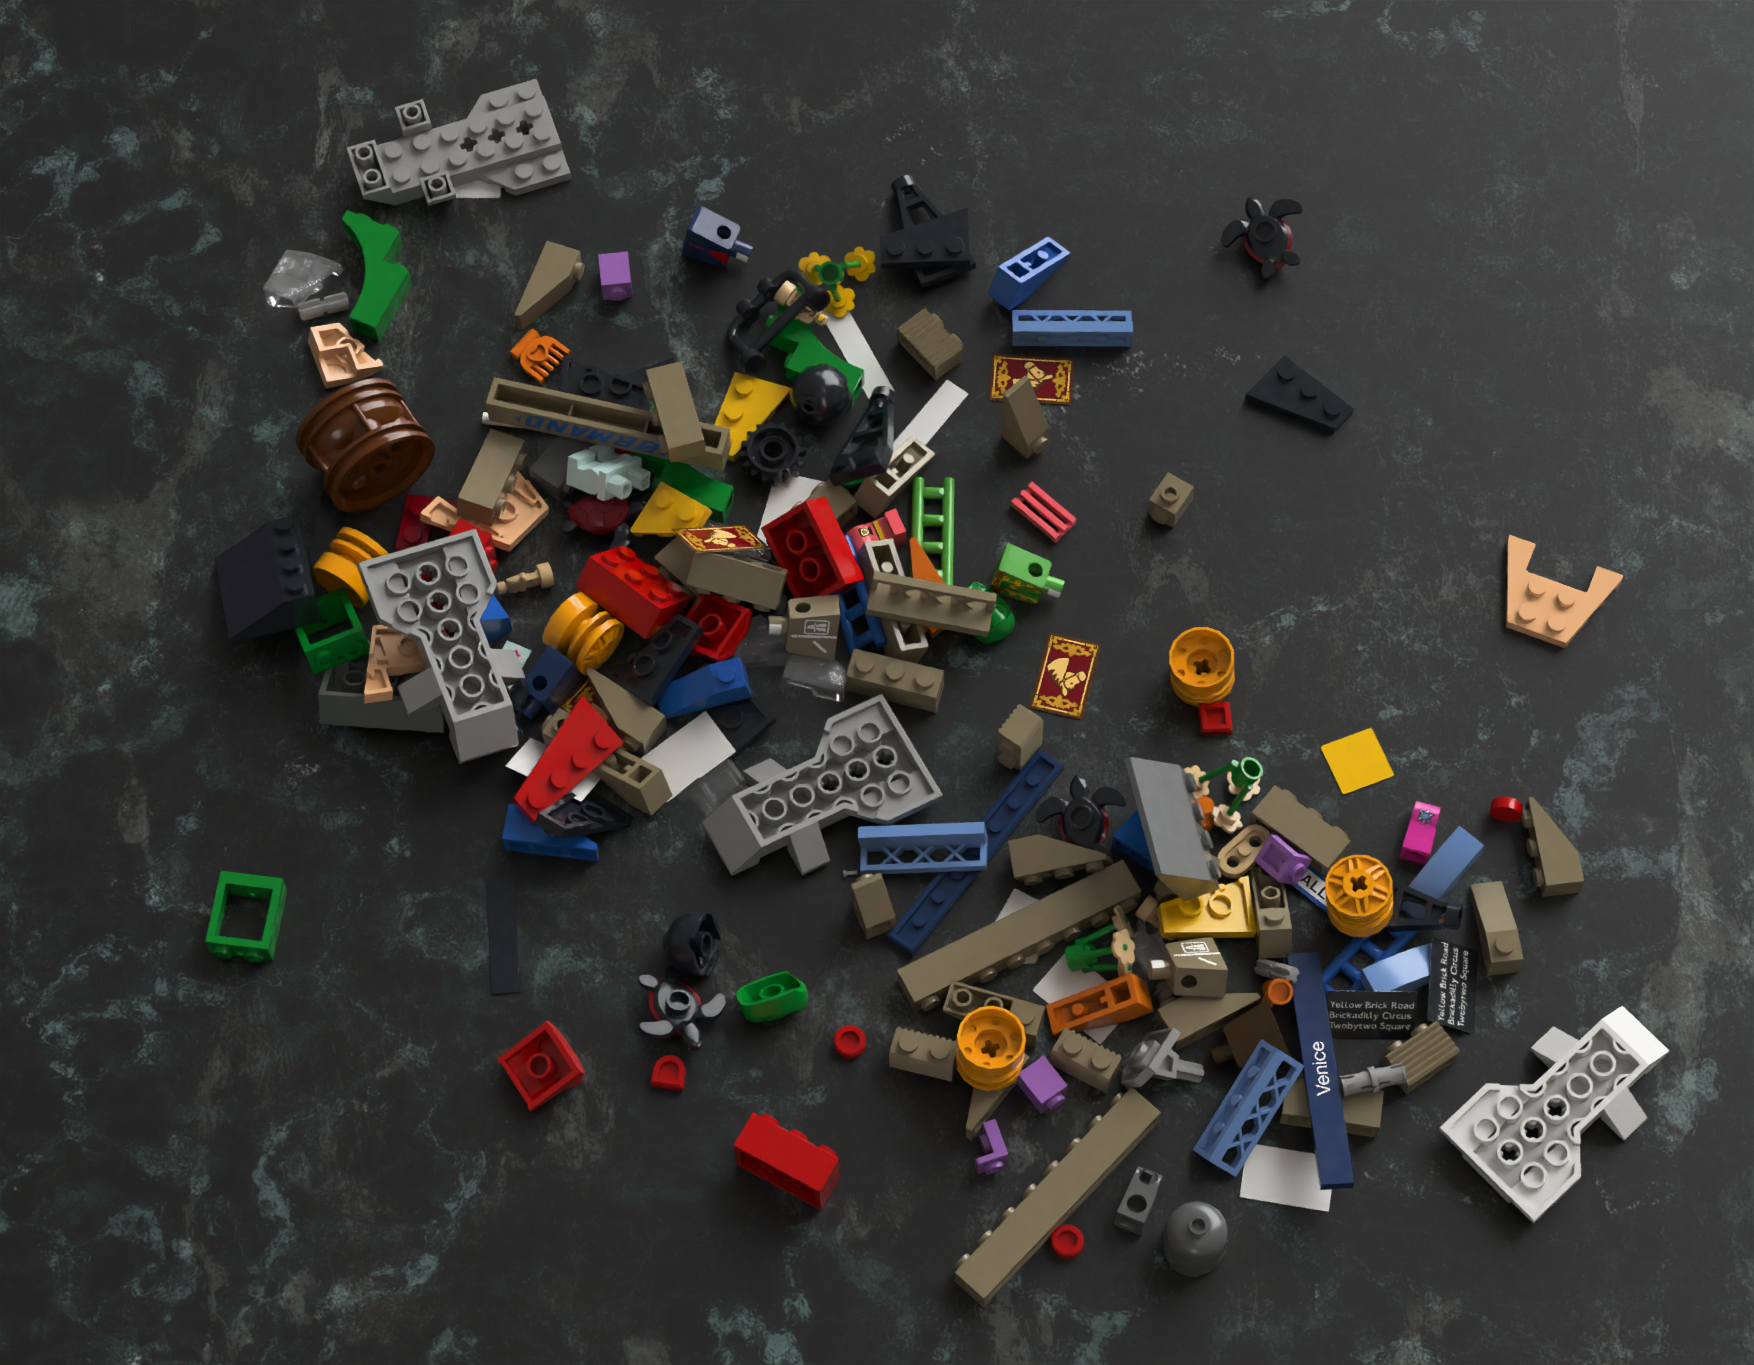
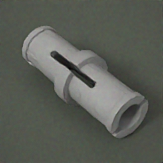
(1372, 1079)

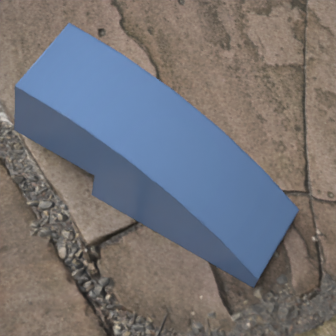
(1444, 869)
(1399, 972)

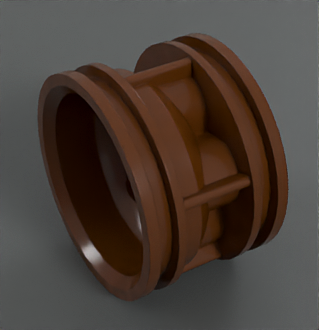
(365, 445)

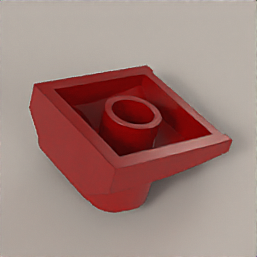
(723, 624)
(542, 1065)

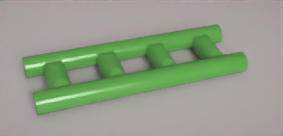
(946, 521)

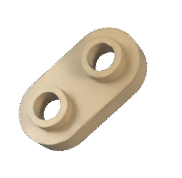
(1241, 851)

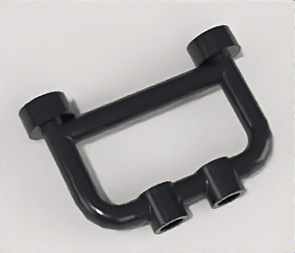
(748, 312)

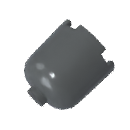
(1195, 1239)

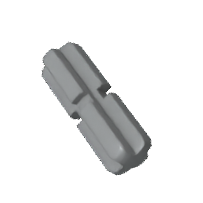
(331, 303)
(1276, 970)

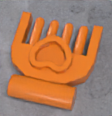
(535, 352)

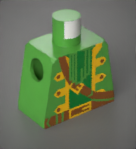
(1024, 576)

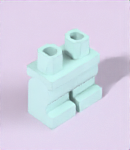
(606, 472)

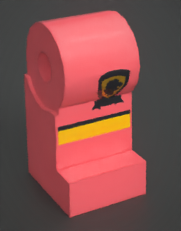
(884, 528)

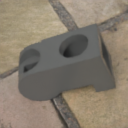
(1138, 1201)

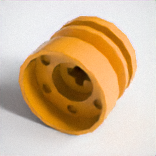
(340, 567)
(583, 632)
(1200, 651)
(1361, 911)
(995, 1032)

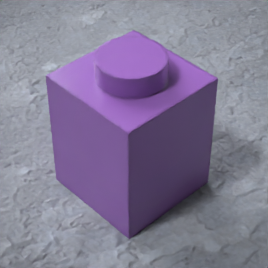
(615, 276)
(1043, 1085)

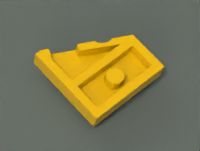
(667, 511)

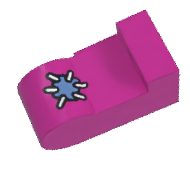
(1420, 833)

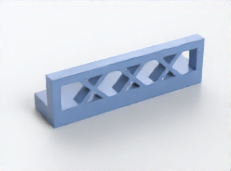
(1071, 332)
(919, 838)
(1243, 1104)

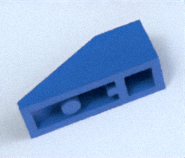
(1026, 272)
(706, 688)
(525, 837)

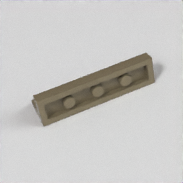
(926, 603)

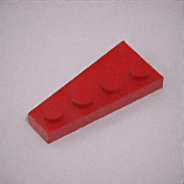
(570, 756)

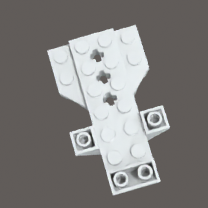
(1583, 1078)

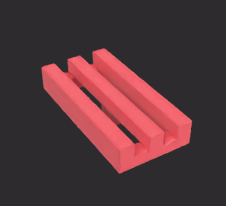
(1025, 495)

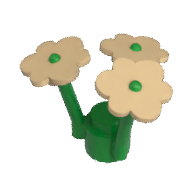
(1243, 781)
(1084, 955)

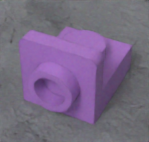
(1282, 861)
(991, 1143)

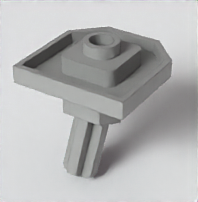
(1157, 1060)

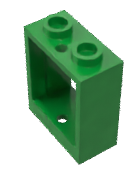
(351, 643)
(248, 886)

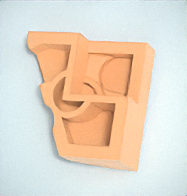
(340, 356)

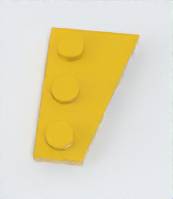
(747, 404)
(1214, 915)

